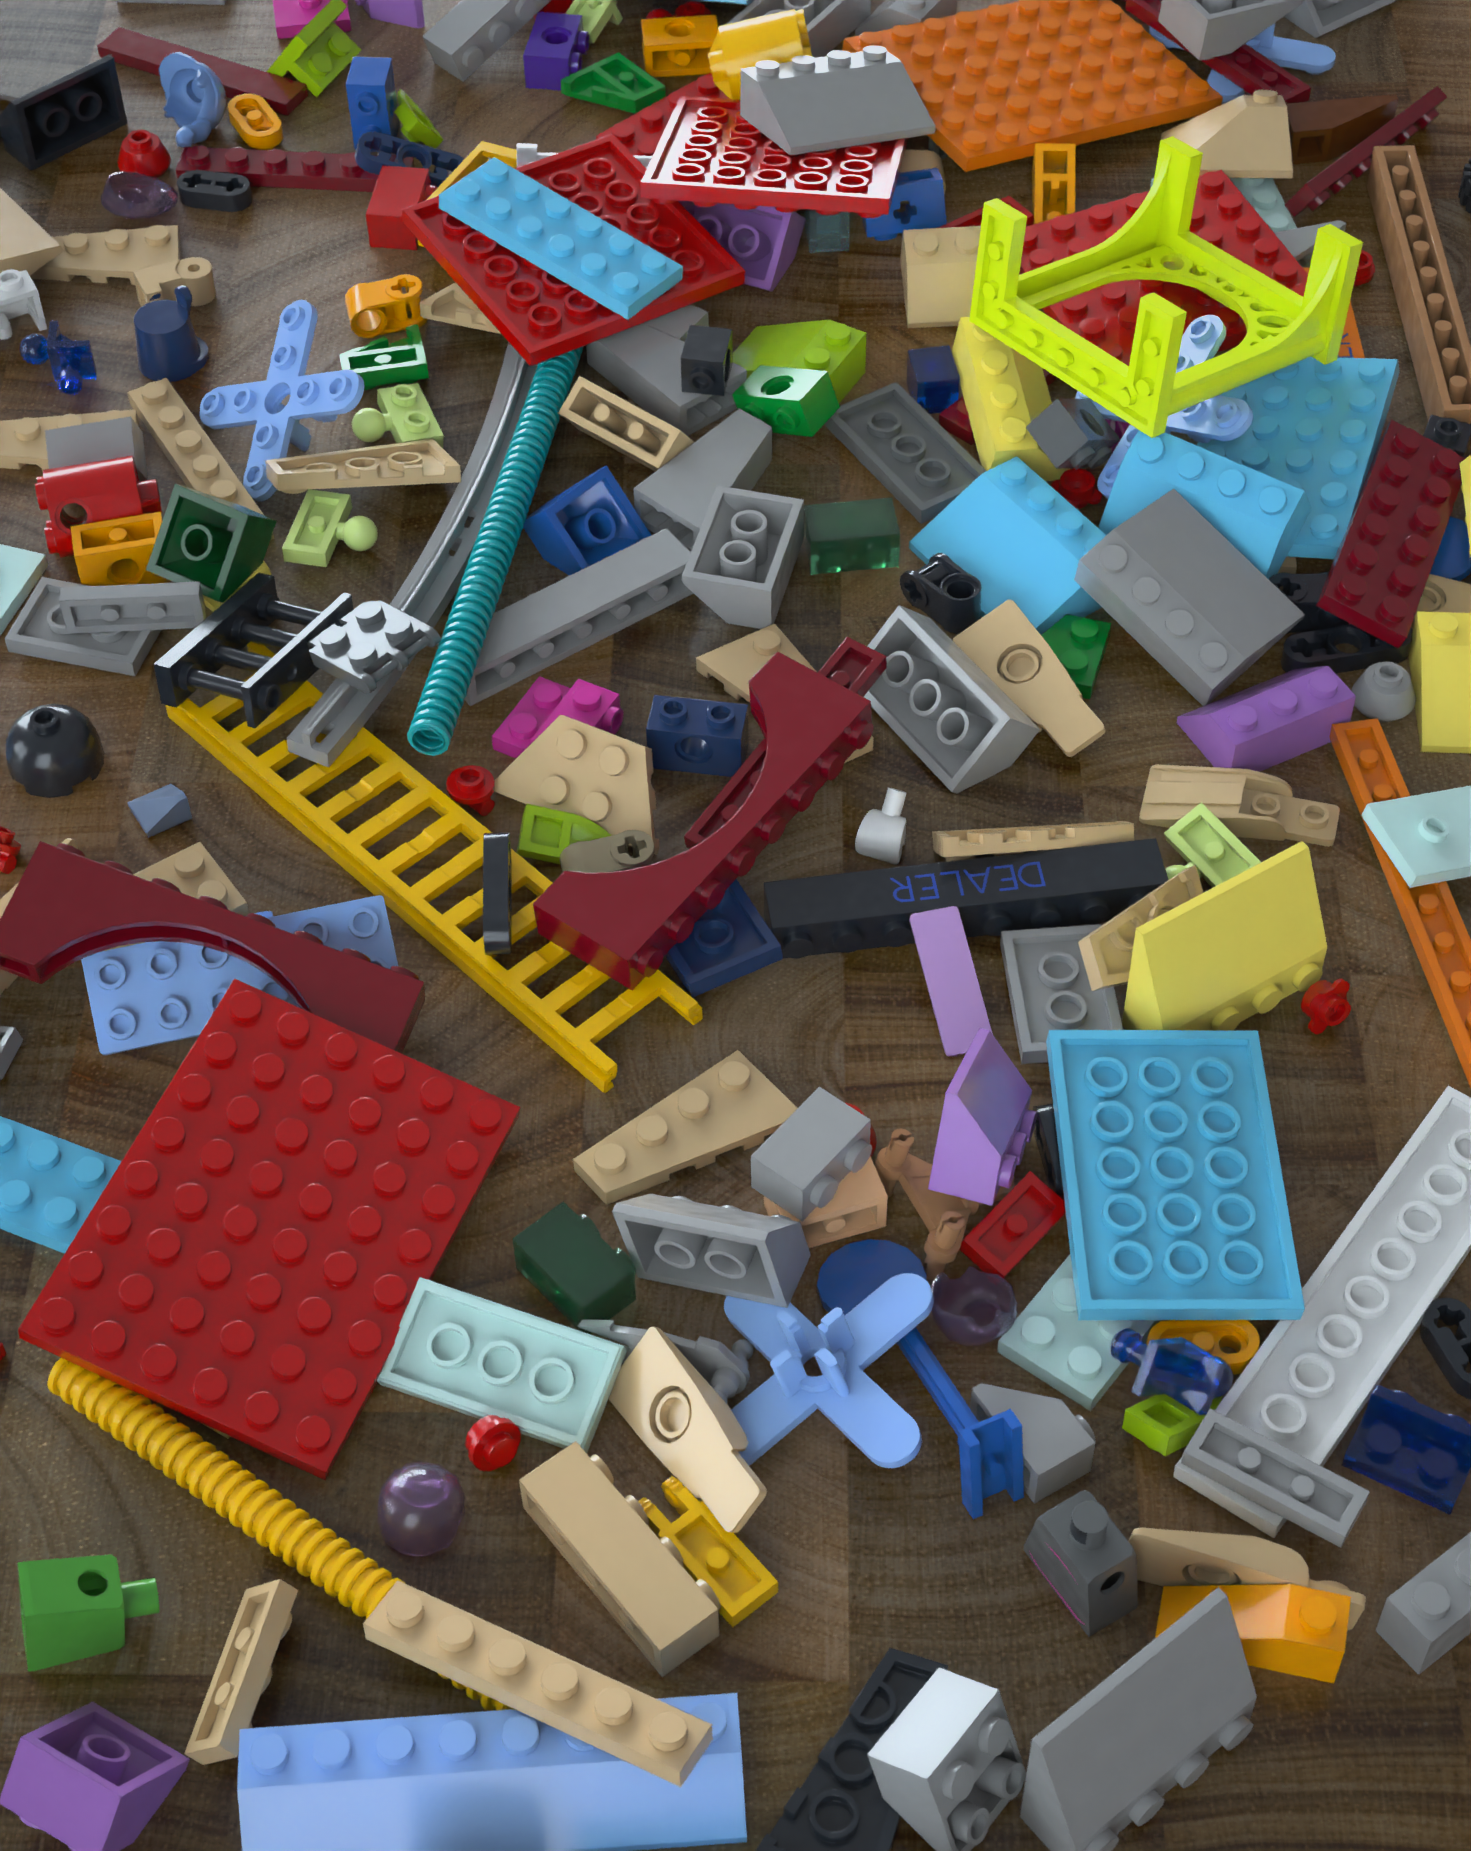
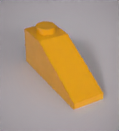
(1053, 180)
(1278, 1624)

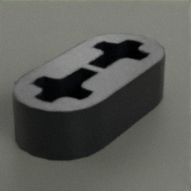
(214, 191)
(1047, 1144)
(1449, 1351)

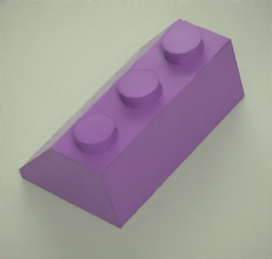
(757, 238)
(1270, 719)
(982, 1124)

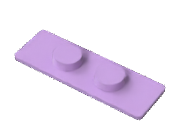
(950, 977)

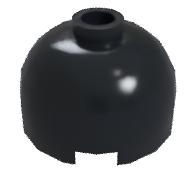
(53, 750)

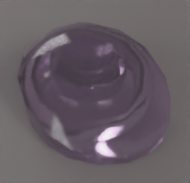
(137, 196)

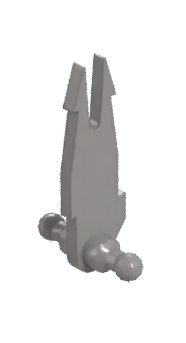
(720, 1367)

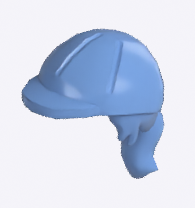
(192, 97)

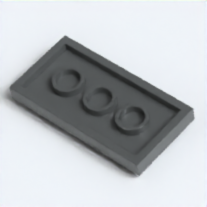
(905, 450)

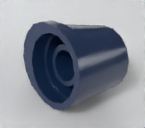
(168, 340)

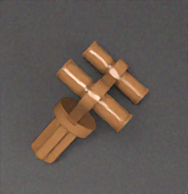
(941, 1213)

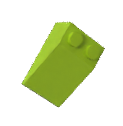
(808, 345)

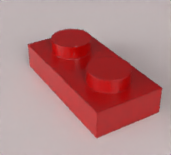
(1014, 1226)

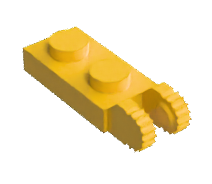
(712, 1553)

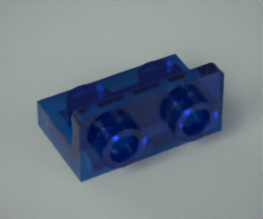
(1412, 1448)

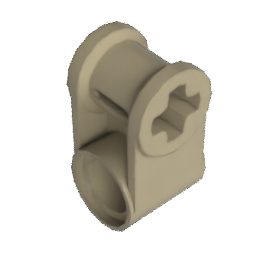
(609, 853)

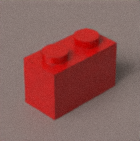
(393, 191)

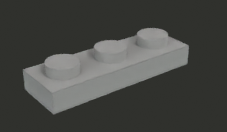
(132, 607)
(1275, 1477)

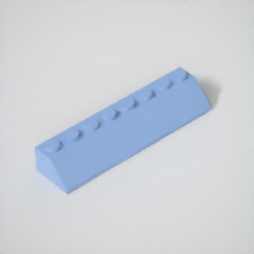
(480, 1787)

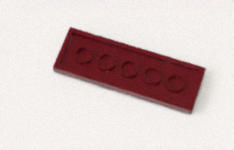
(1393, 534)

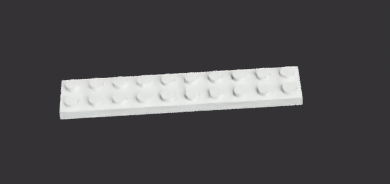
(1358, 1305)

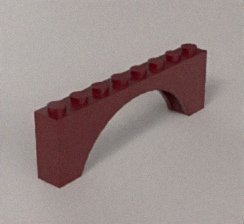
(81, 907)
(636, 915)

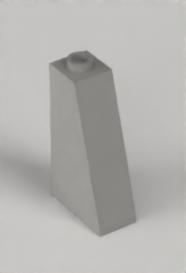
(648, 370)
(682, 489)

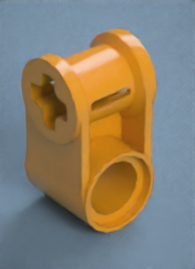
(382, 308)

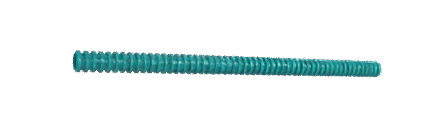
(491, 557)

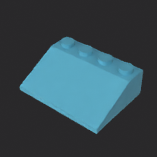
(1244, 505)
(1017, 542)

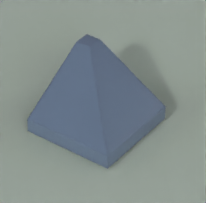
(161, 809)

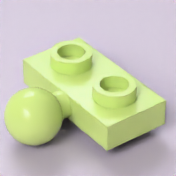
(403, 413)
(321, 525)
(1209, 846)

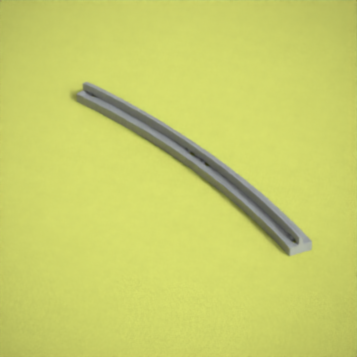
(435, 575)

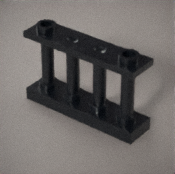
(224, 635)

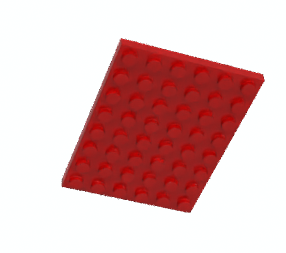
(272, 1227)

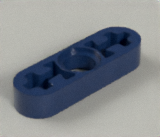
(388, 145)

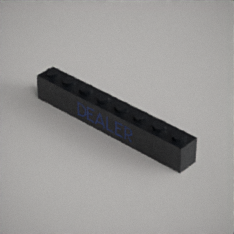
(990, 892)

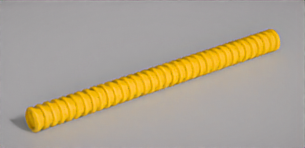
(232, 1492)

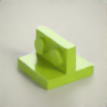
(318, 51)

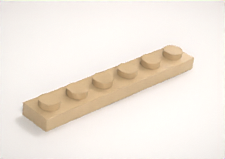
(187, 443)
(539, 1683)

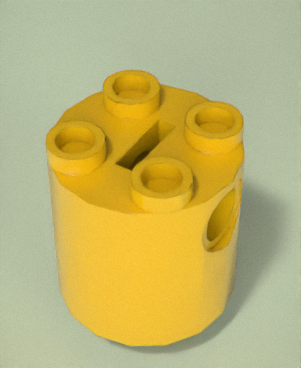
(762, 38)

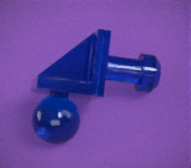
(69, 359)
(1174, 1369)

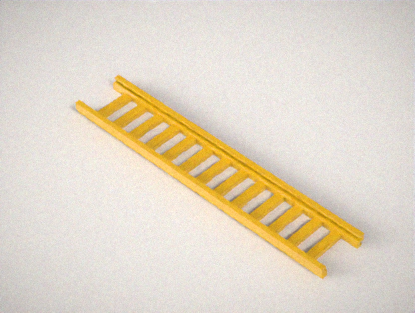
(412, 902)

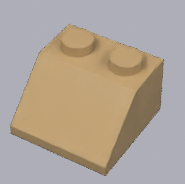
(938, 274)

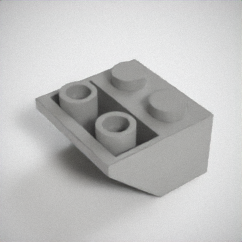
(950, 1761)

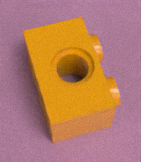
(678, 45)
(116, 550)

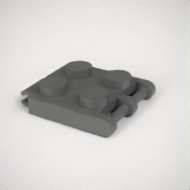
(370, 644)

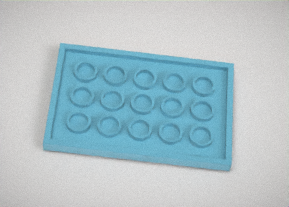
(1318, 434)
(1172, 1176)

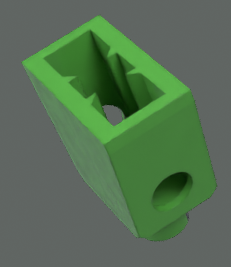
(78, 1608)

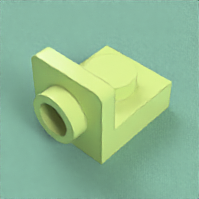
(595, 15)

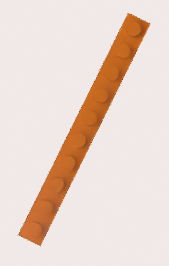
(1426, 910)

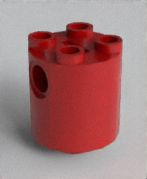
(103, 488)

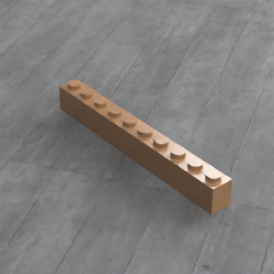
(1421, 282)

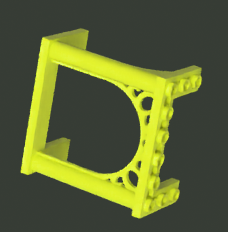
(1160, 247)

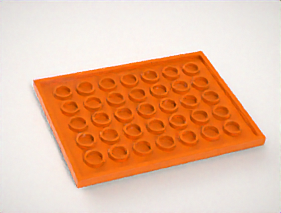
(1039, 76)

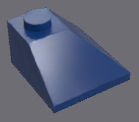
(585, 523)

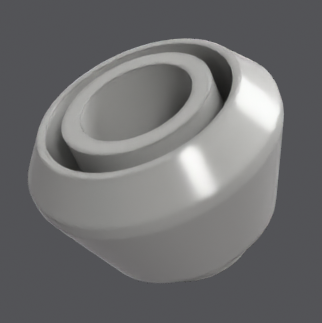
(1384, 692)

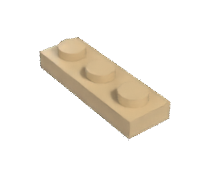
(242, 1671)

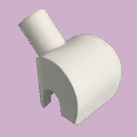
(884, 831)

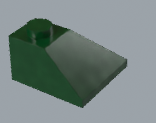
(209, 542)

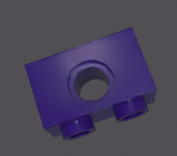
(554, 49)

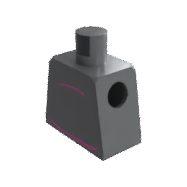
(1078, 1553)

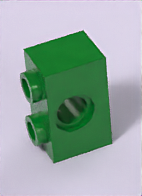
(788, 399)

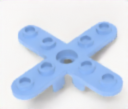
(1282, 51)
(259, 403)
(1215, 418)
(842, 1351)

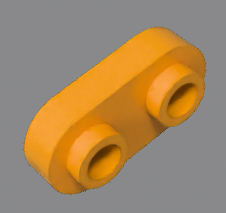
(255, 121)
(1212, 1336)

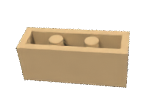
(622, 425)

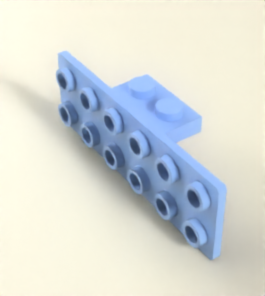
(171, 989)

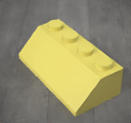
(1001, 398)

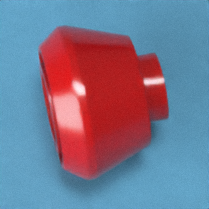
(143, 154)

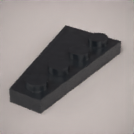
(840, 1798)

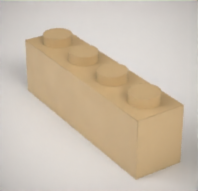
(621, 1557)

